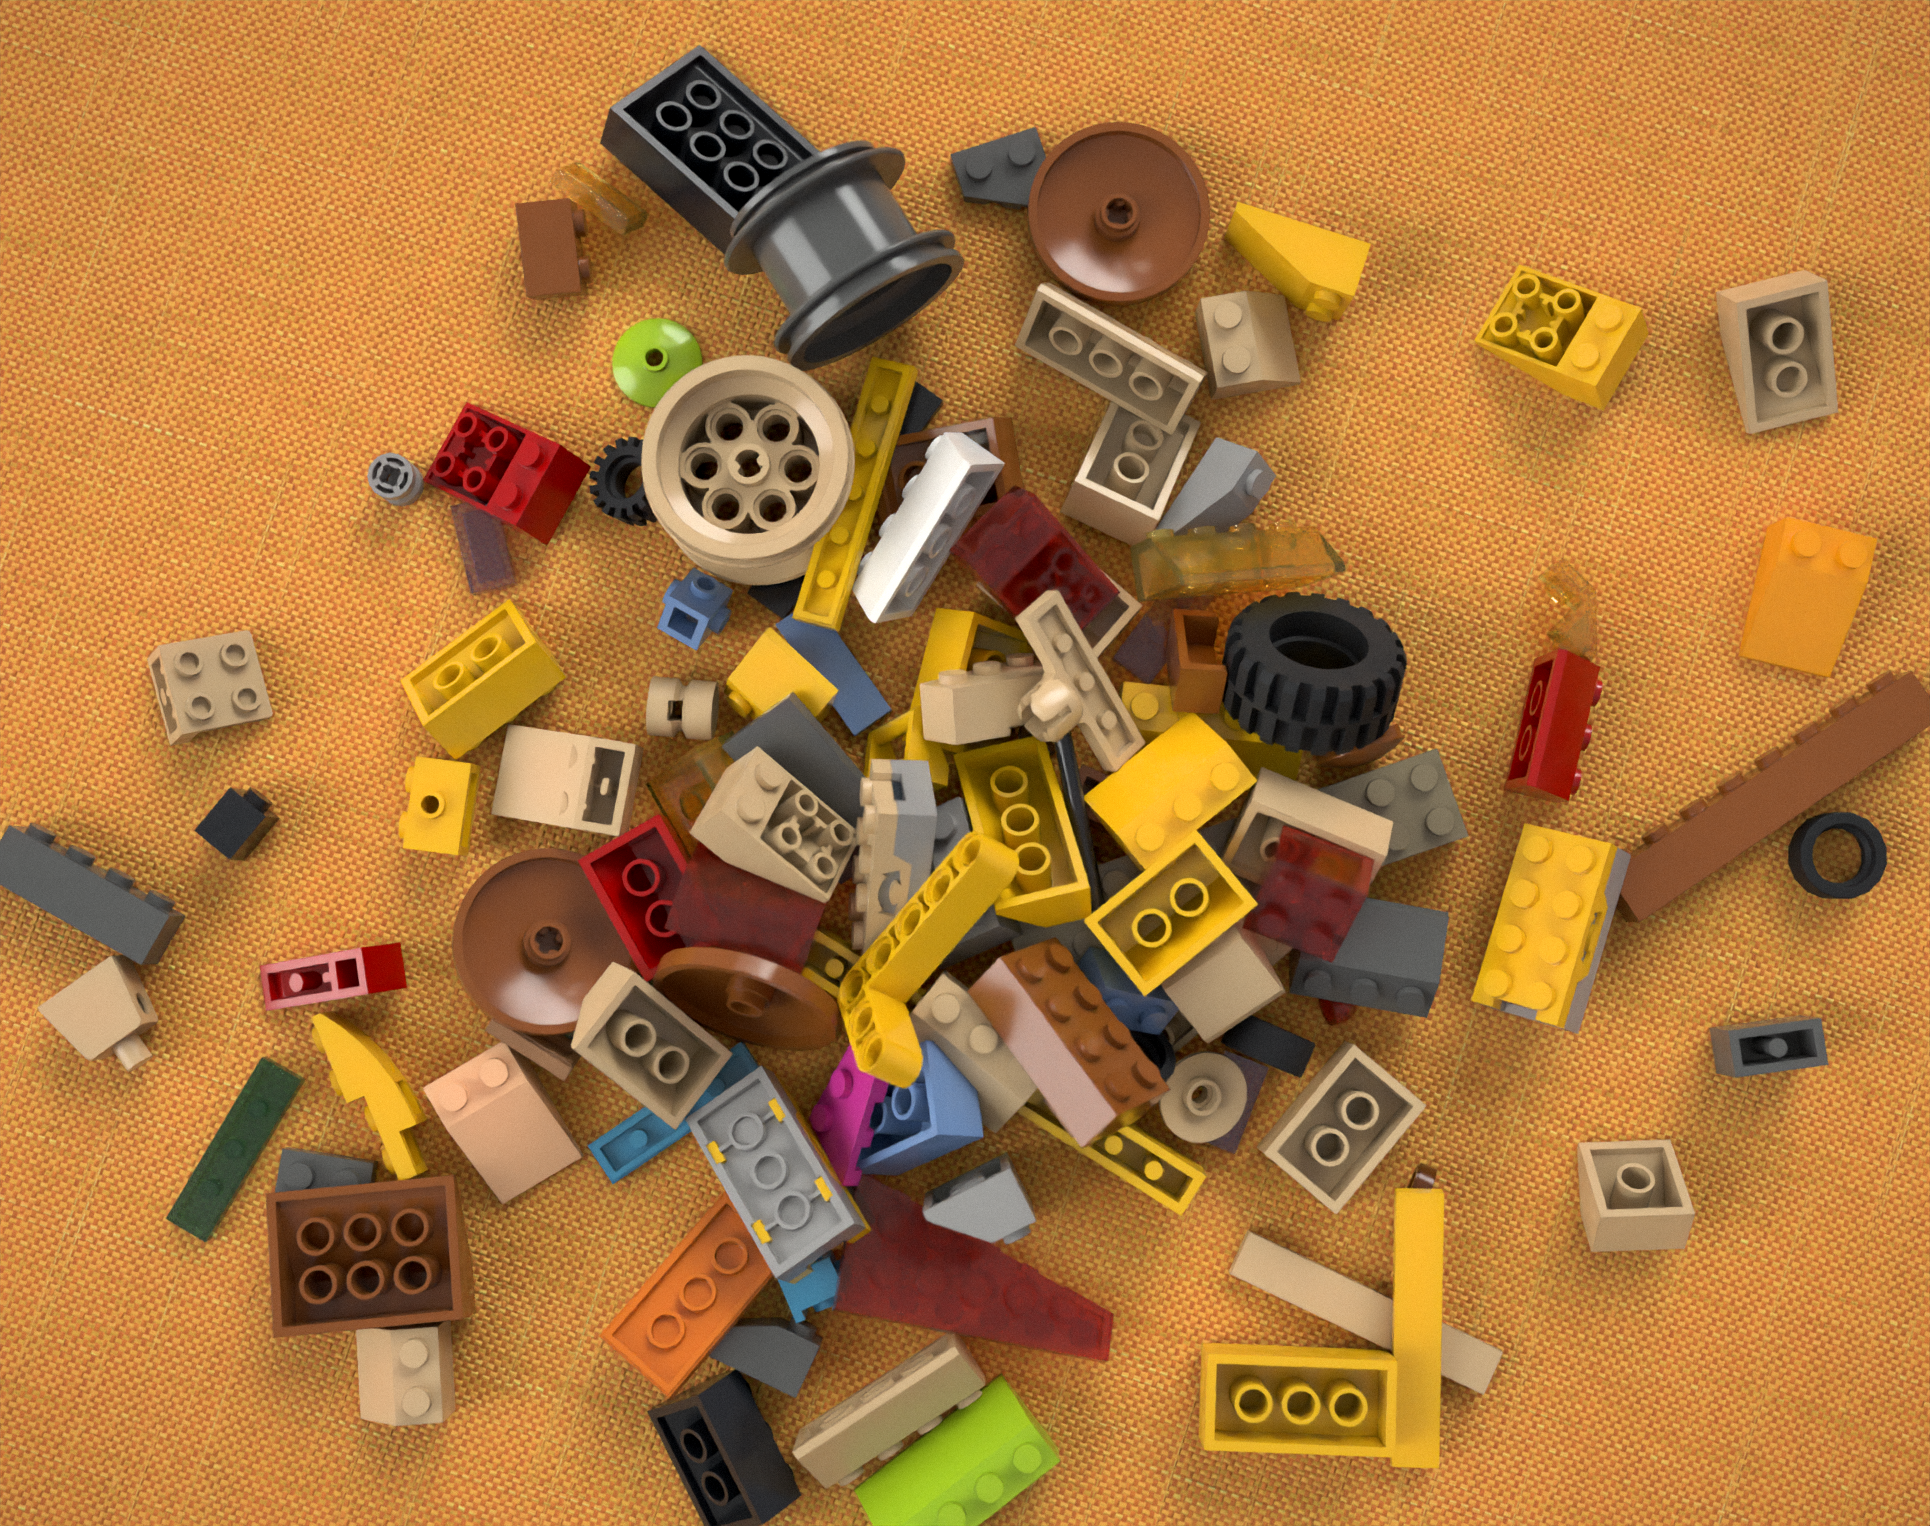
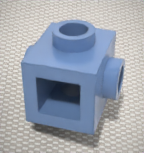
(695, 608)

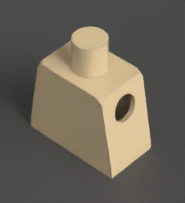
(105, 1013)

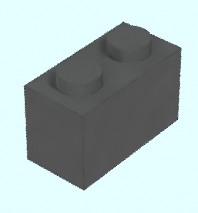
(1768, 1046)

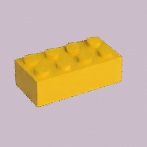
(1298, 1400)

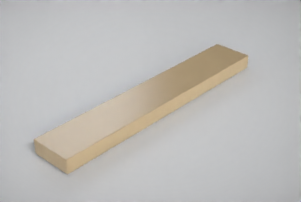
(1353, 1306)

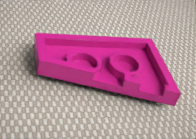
(844, 1116)

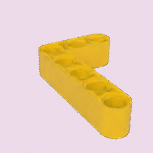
(911, 949)

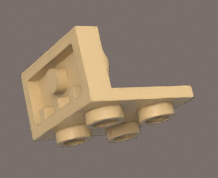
(208, 684)

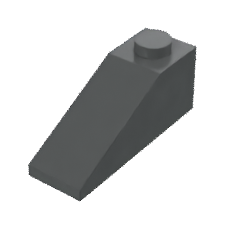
(771, 1351)

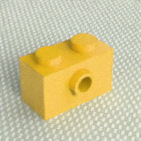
(439, 806)

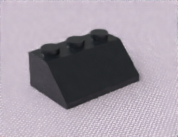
(725, 1452)

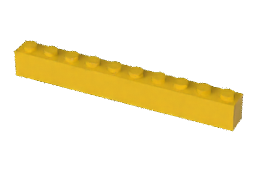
(1127, 1152)

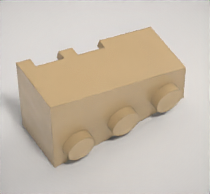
(979, 702)

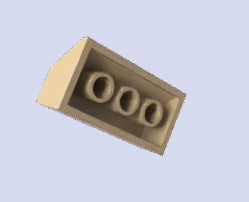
(1109, 357)
(889, 1410)

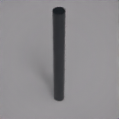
(1078, 816)

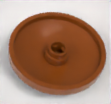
(1118, 213)
(534, 942)
(748, 998)

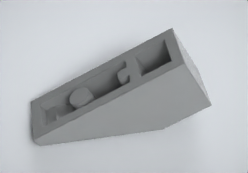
(1220, 489)

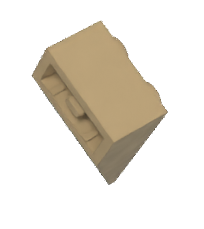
(567, 780)
(775, 827)

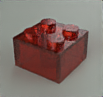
(1309, 893)

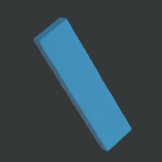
(647, 1135)

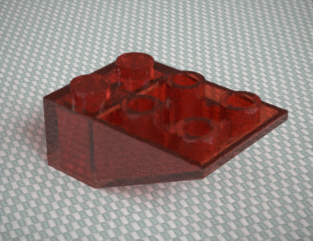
(1024, 552)

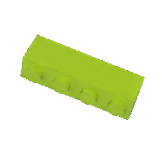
(962, 1465)

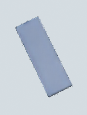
(858, 698)

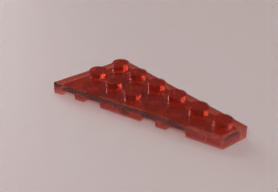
(958, 1283)

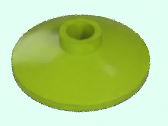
(649, 383)

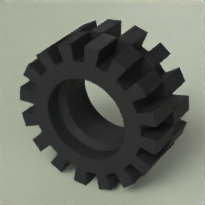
(612, 480)

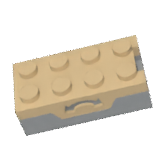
(894, 845)

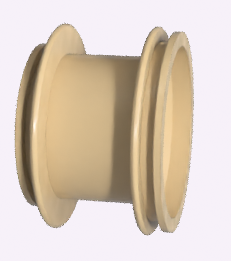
(688, 432)

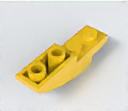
(368, 1072)

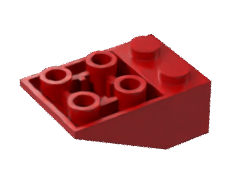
(509, 468)

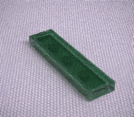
(235, 1149)

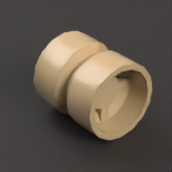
(698, 710)

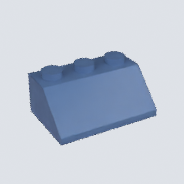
(924, 1119)

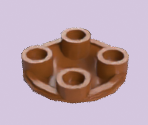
(1368, 754)

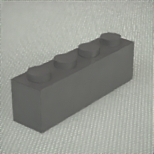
(87, 895)

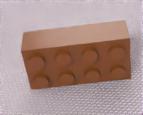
(1068, 1040)

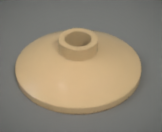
(1216, 1107)

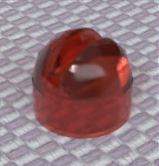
(1336, 1012)

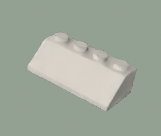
(925, 527)

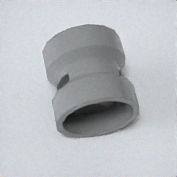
(402, 486)

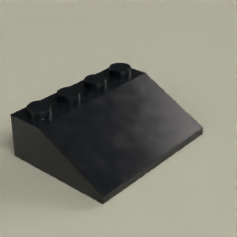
(702, 142)

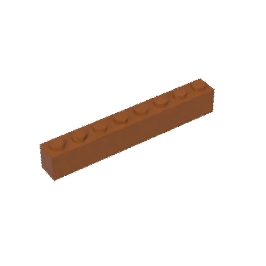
(1773, 792)

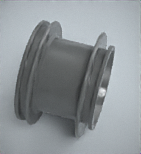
(840, 252)

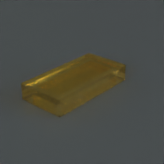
(599, 197)

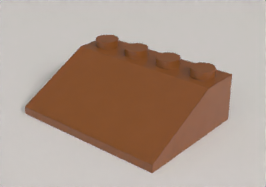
(368, 1256)

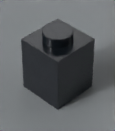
(238, 822)

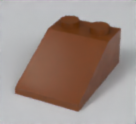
(908, 460)

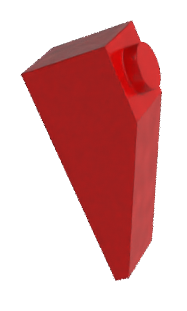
(333, 976)

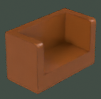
(1192, 668)

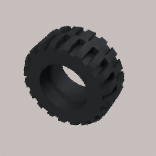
(1312, 673)

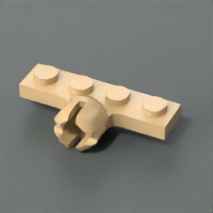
(1073, 686)

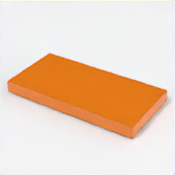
(691, 1300)

